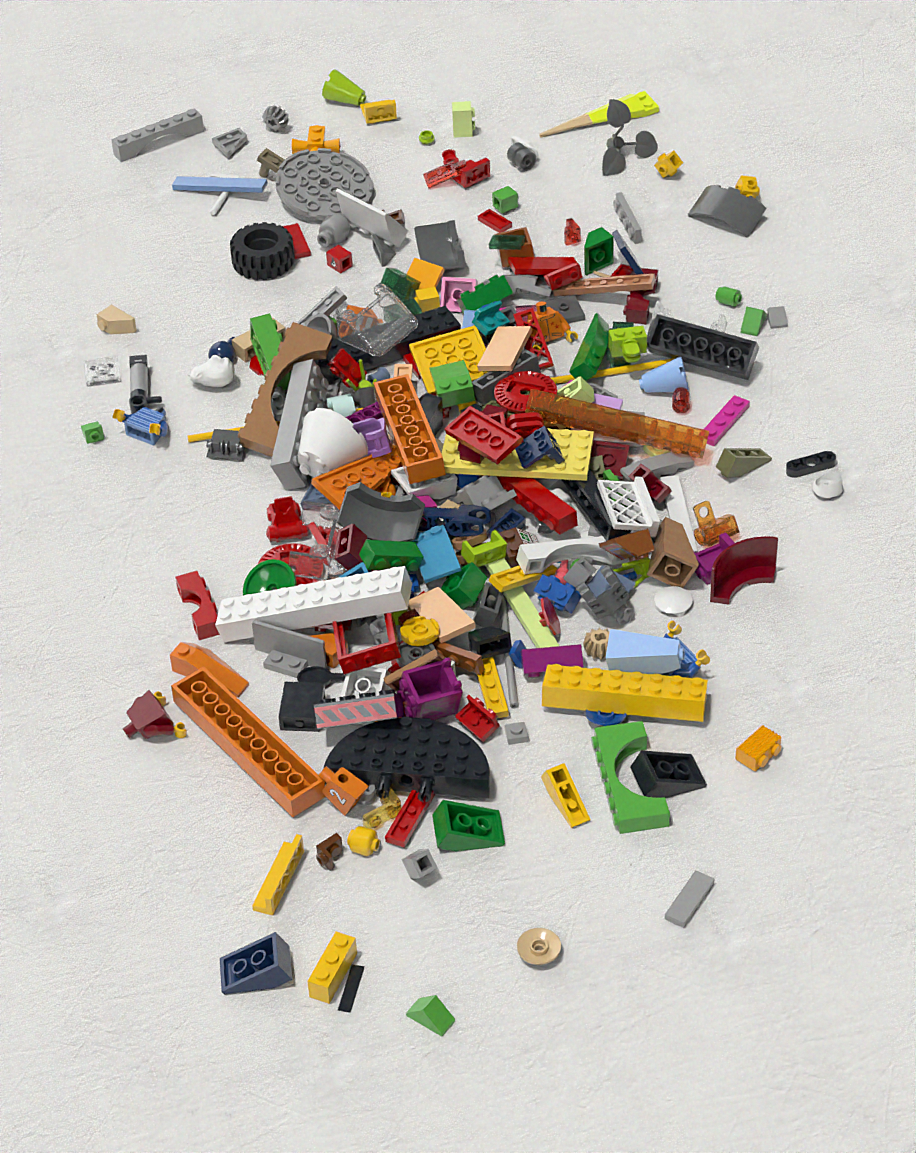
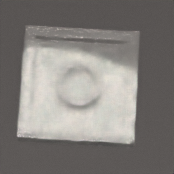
(102, 371)

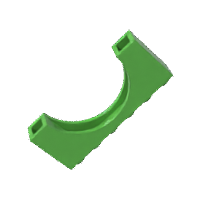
(630, 810)

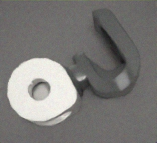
(374, 623)

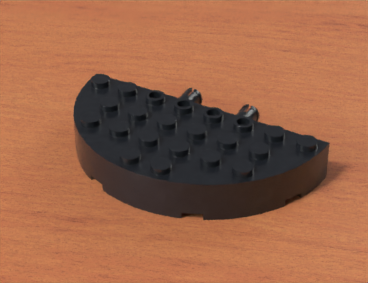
(413, 756)

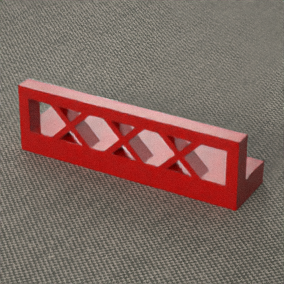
(529, 345)

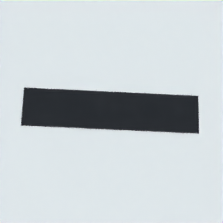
(351, 988)

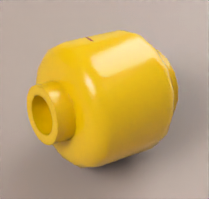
(363, 841)

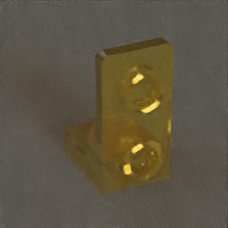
(388, 810)

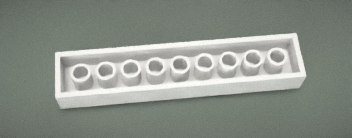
(316, 603)

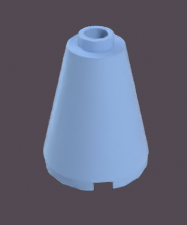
(665, 377)

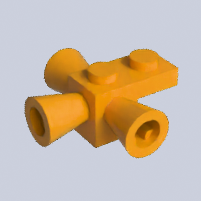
(316, 140)

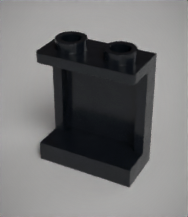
(298, 704)

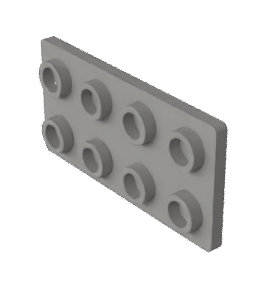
(287, 650)

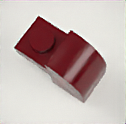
(657, 489)

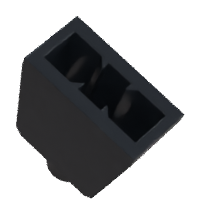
(487, 643)

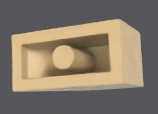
(115, 321)

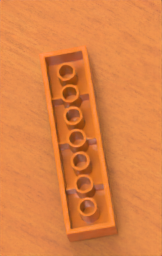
(409, 429)

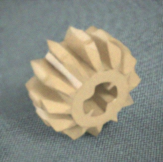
(596, 643)

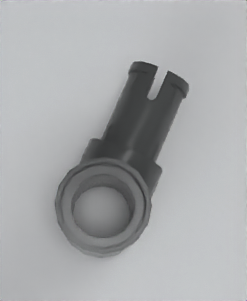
(363, 396)

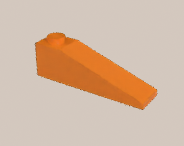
(190, 657)

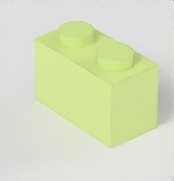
(462, 119)

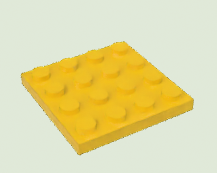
(449, 348)

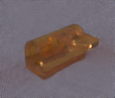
(711, 527)

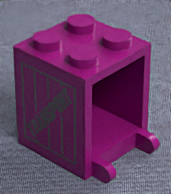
(430, 691)

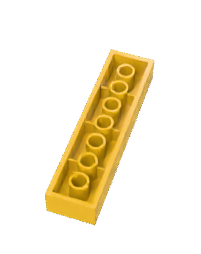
(624, 692)

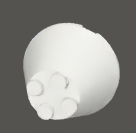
(328, 442)

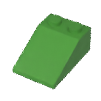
(452, 383)

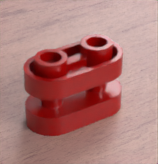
(525, 423)

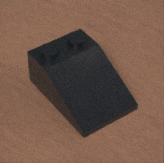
(666, 773)

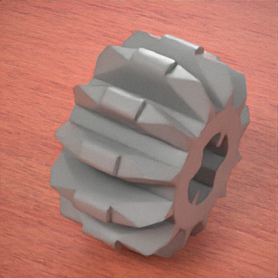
(275, 118)

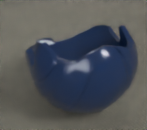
(223, 349)

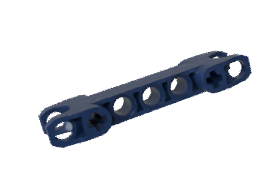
(457, 520)

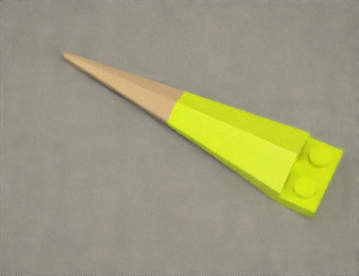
(638, 104)

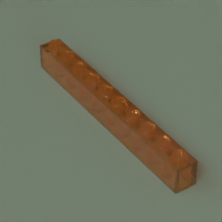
(618, 423)

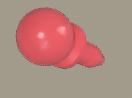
(562, 571)

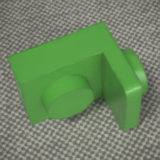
(92, 432)

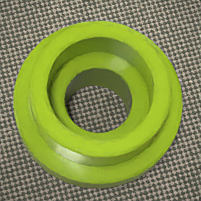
(426, 137)

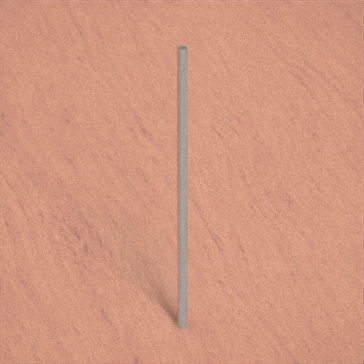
(508, 661)

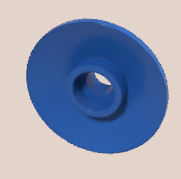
(604, 718)

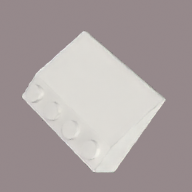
(371, 219)

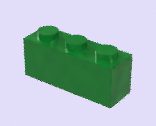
(485, 293)
(390, 554)

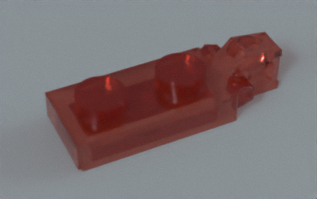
(443, 173)

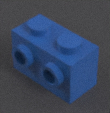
(560, 595)

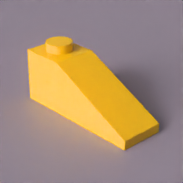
(565, 795)

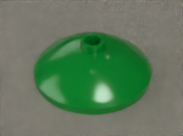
(269, 576)

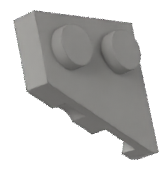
(230, 141)

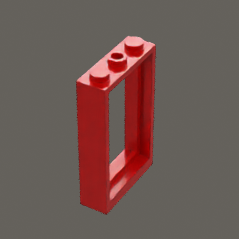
(370, 656)

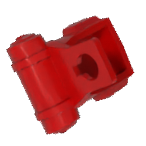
(285, 520)

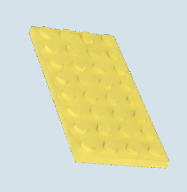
(574, 445)

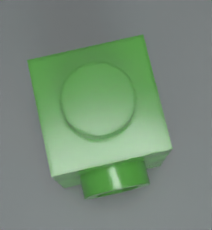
(505, 199)

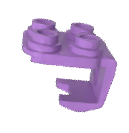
(375, 435)

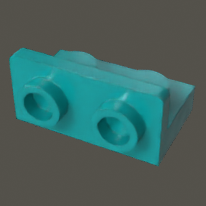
(490, 318)

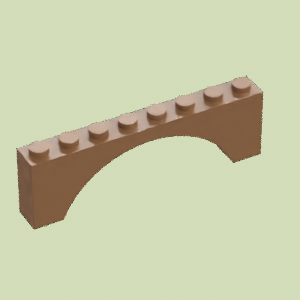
(299, 345)

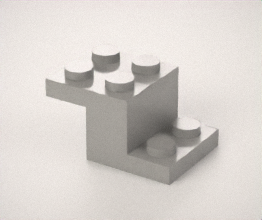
(484, 492)

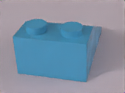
(438, 554)

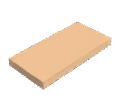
(504, 348)
(445, 611)

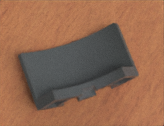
(729, 208)
(438, 245)
(381, 516)

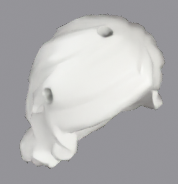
(214, 372)

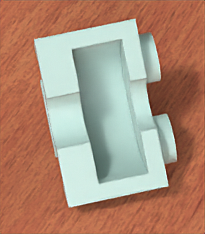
(341, 404)

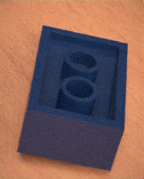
(256, 966)

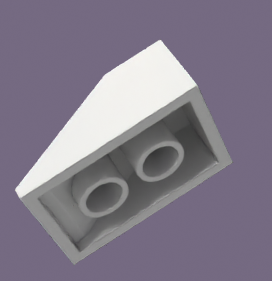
(436, 487)
(365, 681)

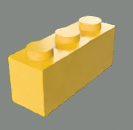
(332, 967)

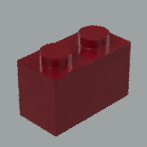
(348, 546)

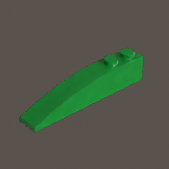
(591, 350)

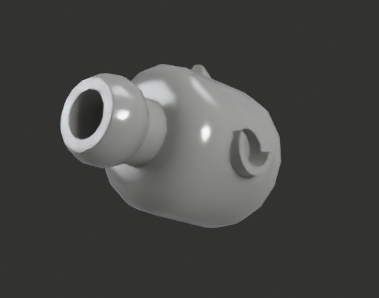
(333, 230)

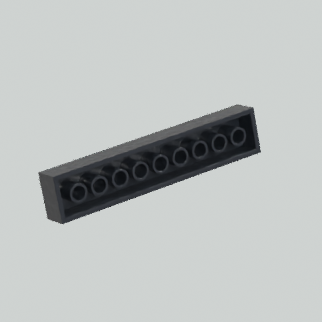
(430, 324)

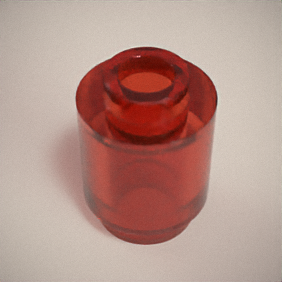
(681, 400)

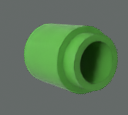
(728, 296)

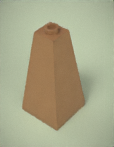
(673, 555)

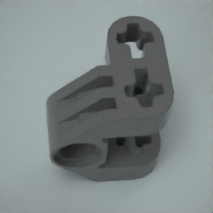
(608, 600)

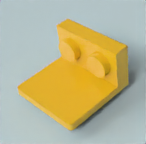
(379, 111)

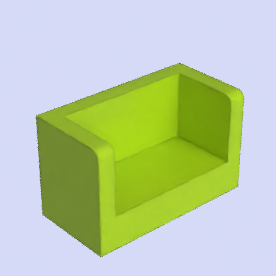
(485, 552)

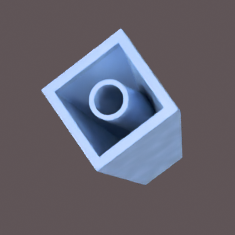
(643, 653)

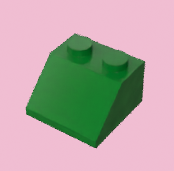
(598, 250)
(465, 585)

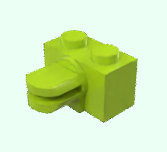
(628, 343)

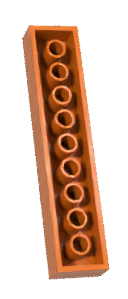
(248, 741)

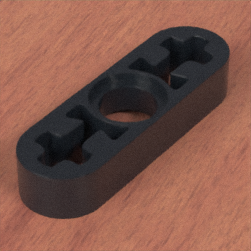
(822, 461)

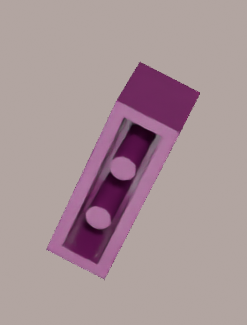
(536, 659)

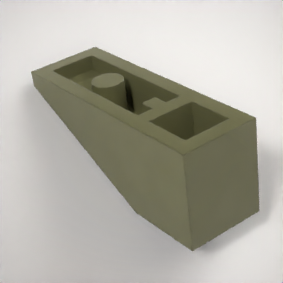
(739, 461)

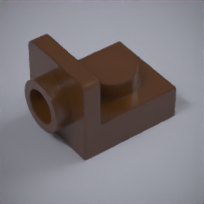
(328, 849)

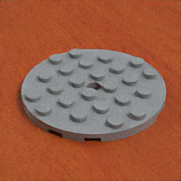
(304, 171)

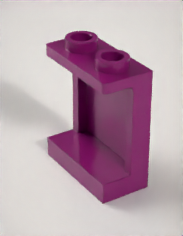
(708, 556)

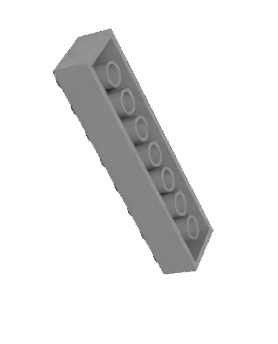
(304, 394)

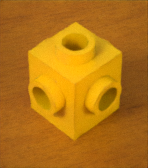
(666, 166)
(748, 186)

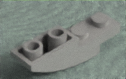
(526, 284)

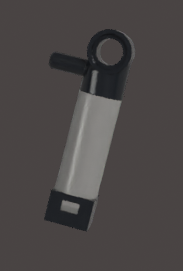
(139, 384)

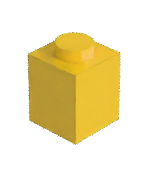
(427, 298)

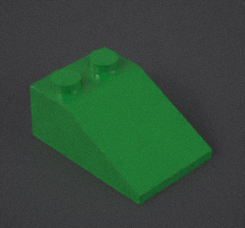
(466, 827)

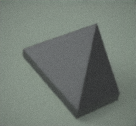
(382, 250)

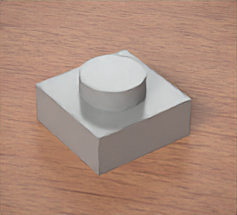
(516, 733)

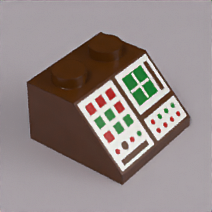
(514, 538)

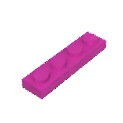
(726, 418)

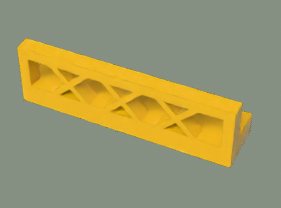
(279, 876)

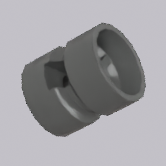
(521, 156)

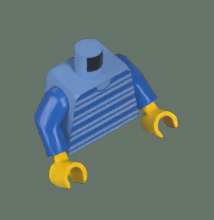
(144, 425)
(692, 663)

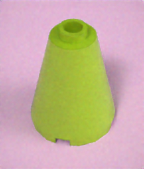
(342, 89)

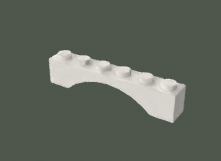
(539, 556)

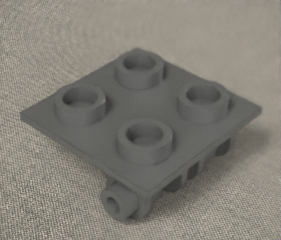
(225, 445)

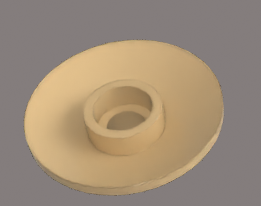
(535, 940)

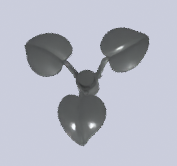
(646, 145)

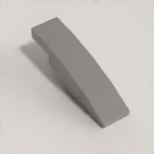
(661, 464)

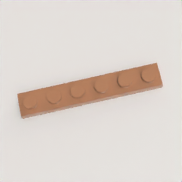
(607, 284)

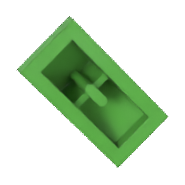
(753, 321)
(431, 1014)

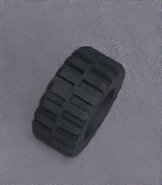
(262, 251)

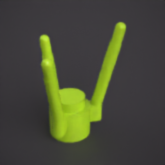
(364, 383)
(640, 567)

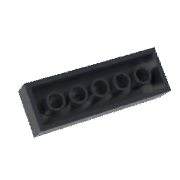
(702, 346)

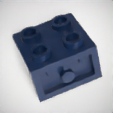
(537, 446)

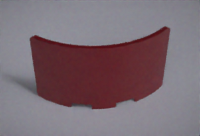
(743, 563)

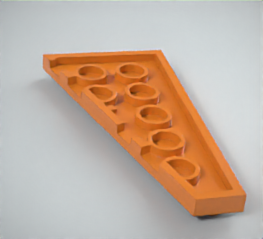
(367, 470)

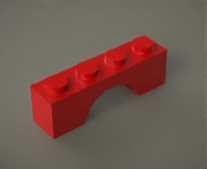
(192, 590)

